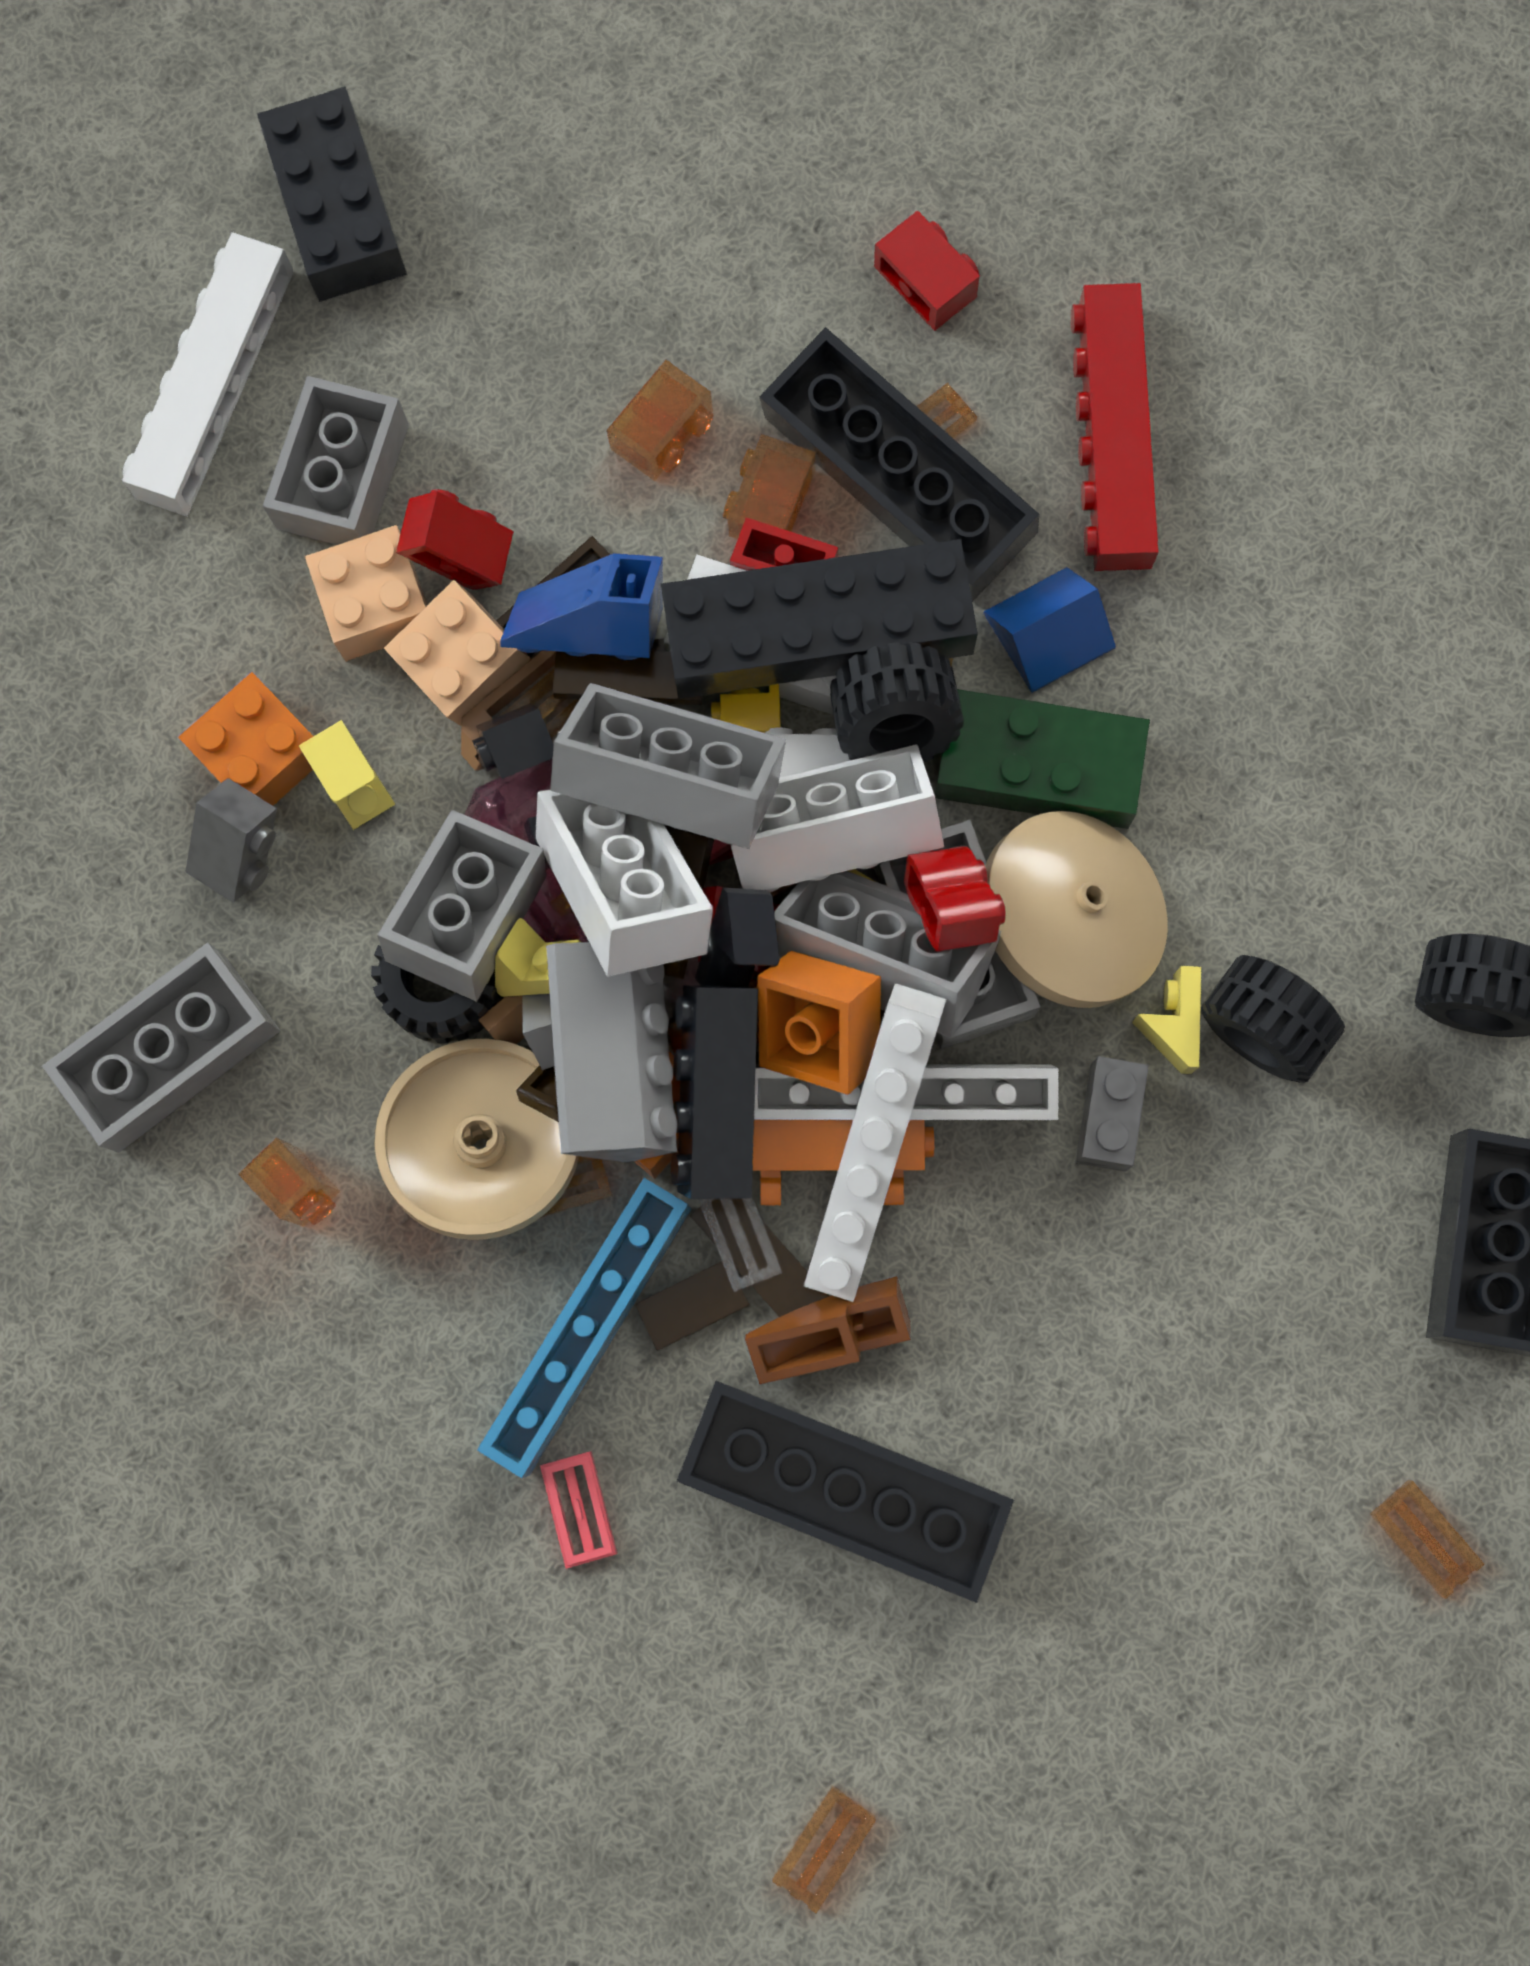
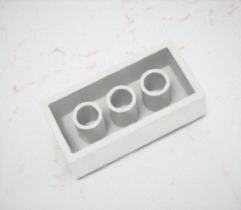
(842, 821)
(623, 883)

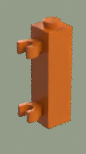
(820, 1147)

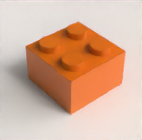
(251, 741)
(818, 1021)

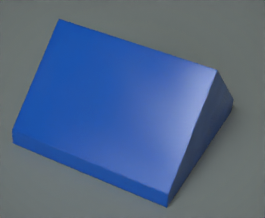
(1052, 628)

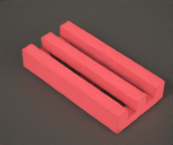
(590, 1553)

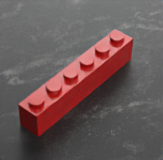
(1116, 426)

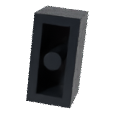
(514, 741)

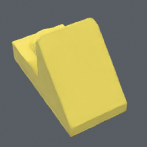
(346, 774)
(522, 962)
(1177, 1034)

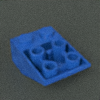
(592, 610)

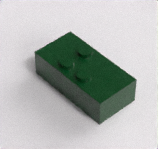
(1045, 759)

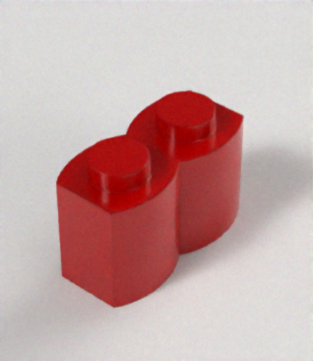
(953, 898)

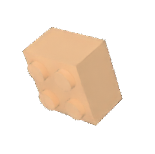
(366, 591)
(455, 652)

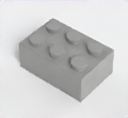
(336, 462)
(462, 904)

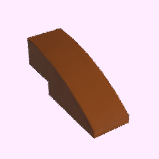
(830, 1332)

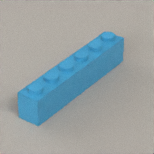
(584, 1329)

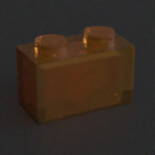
(661, 421)
(772, 486)
(290, 1184)

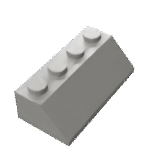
(881, 934)
(610, 1058)

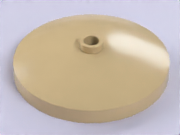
(1078, 909)
(430, 1135)

